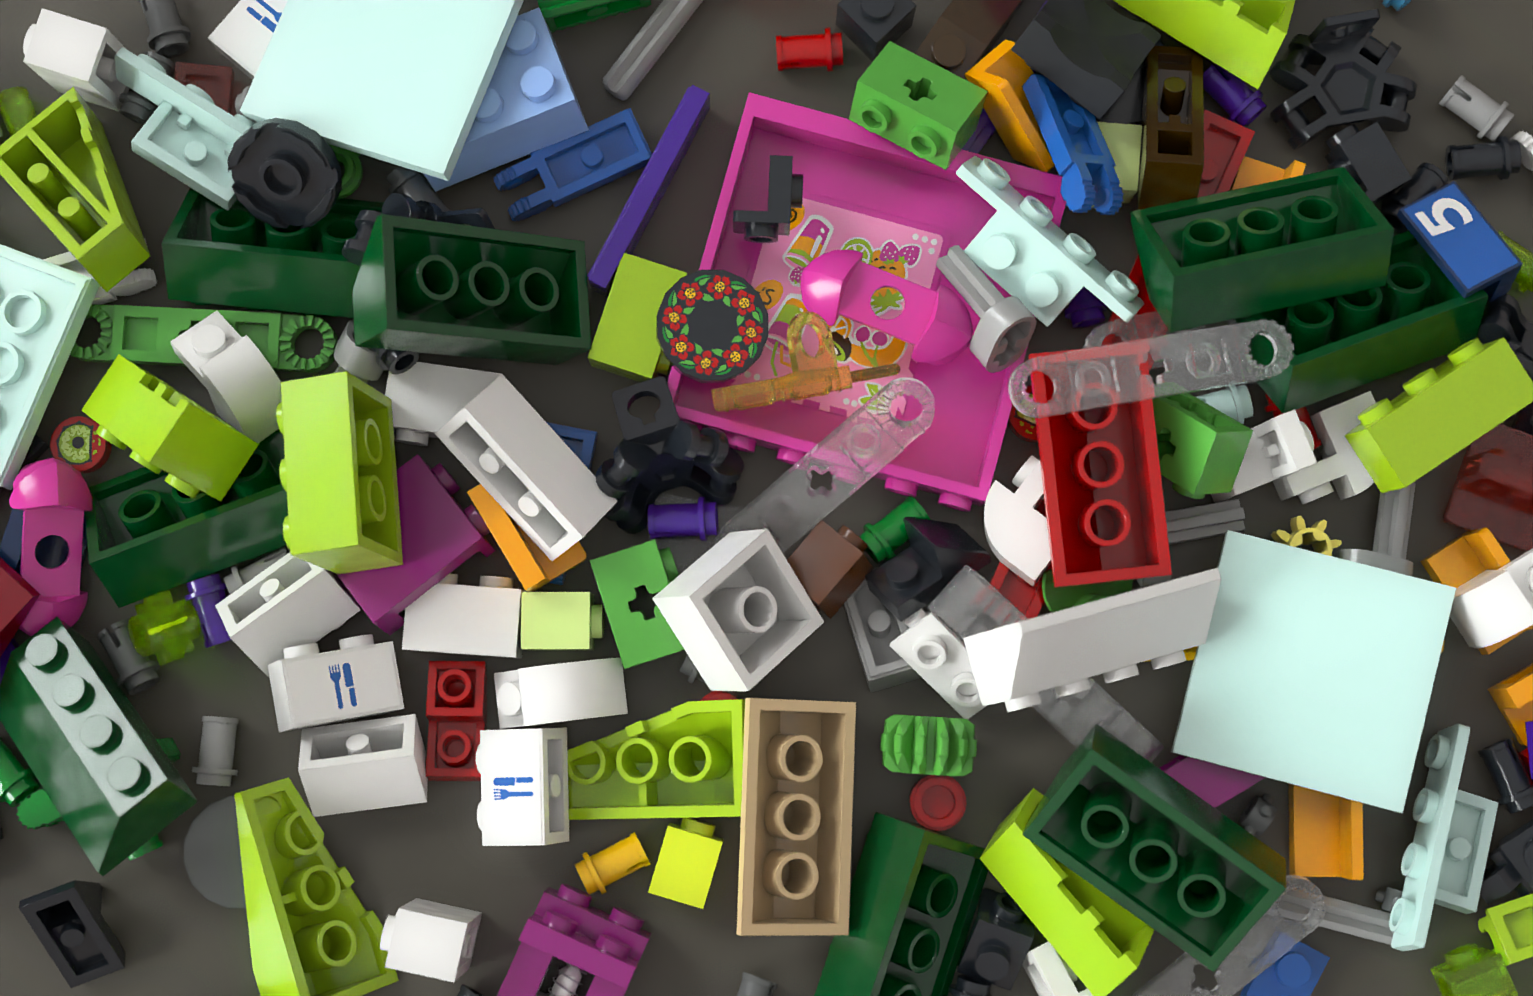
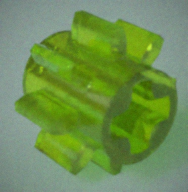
(164, 627)

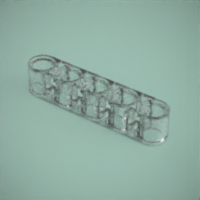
(974, 606)

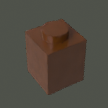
(830, 566)

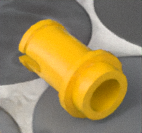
(611, 864)

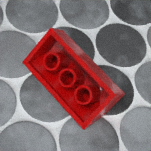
(1102, 490)

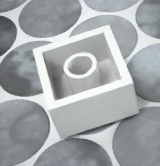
(738, 610)

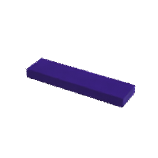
(650, 188)

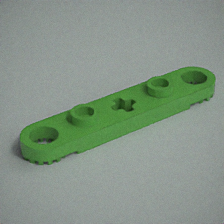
(146, 332)

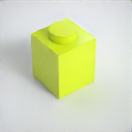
(686, 862)

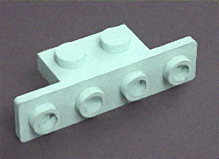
(186, 131)
(1036, 257)
(1448, 846)

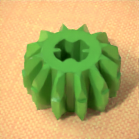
(928, 745)

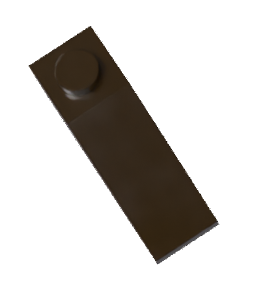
(967, 33)
(1171, 127)

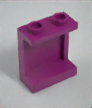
(434, 539)

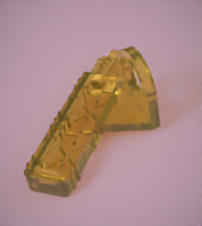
(809, 374)

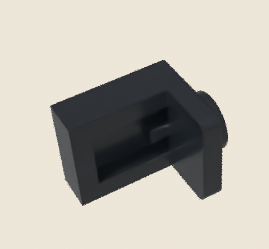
(783, 194)
(997, 941)

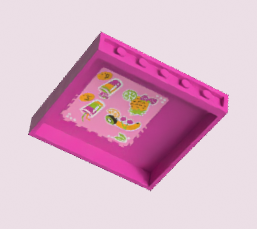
(903, 219)

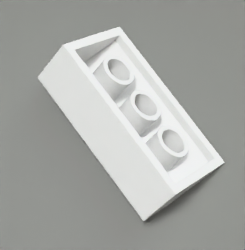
(1093, 639)

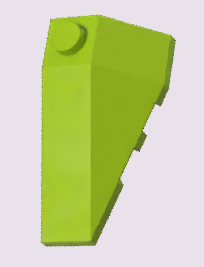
(663, 766)
(300, 906)

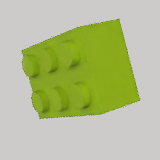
(339, 474)

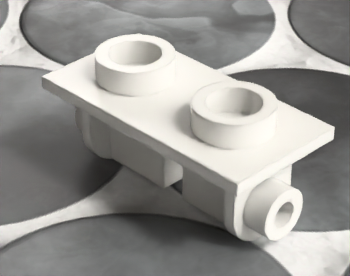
(940, 661)

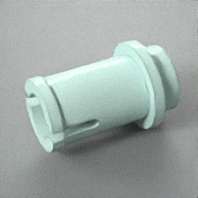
(1232, 401)

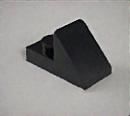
(925, 567)
(75, 931)

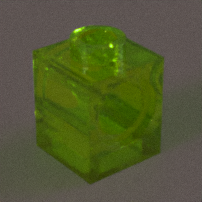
(1473, 973)

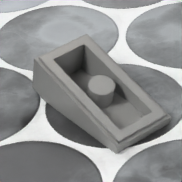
(873, 631)

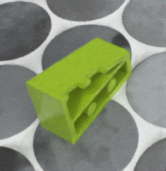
(1230, 33)
(75, 188)
(1440, 413)
(168, 431)
(1079, 921)

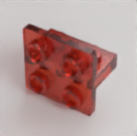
(1496, 487)

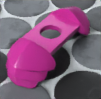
(930, 321)
(52, 504)

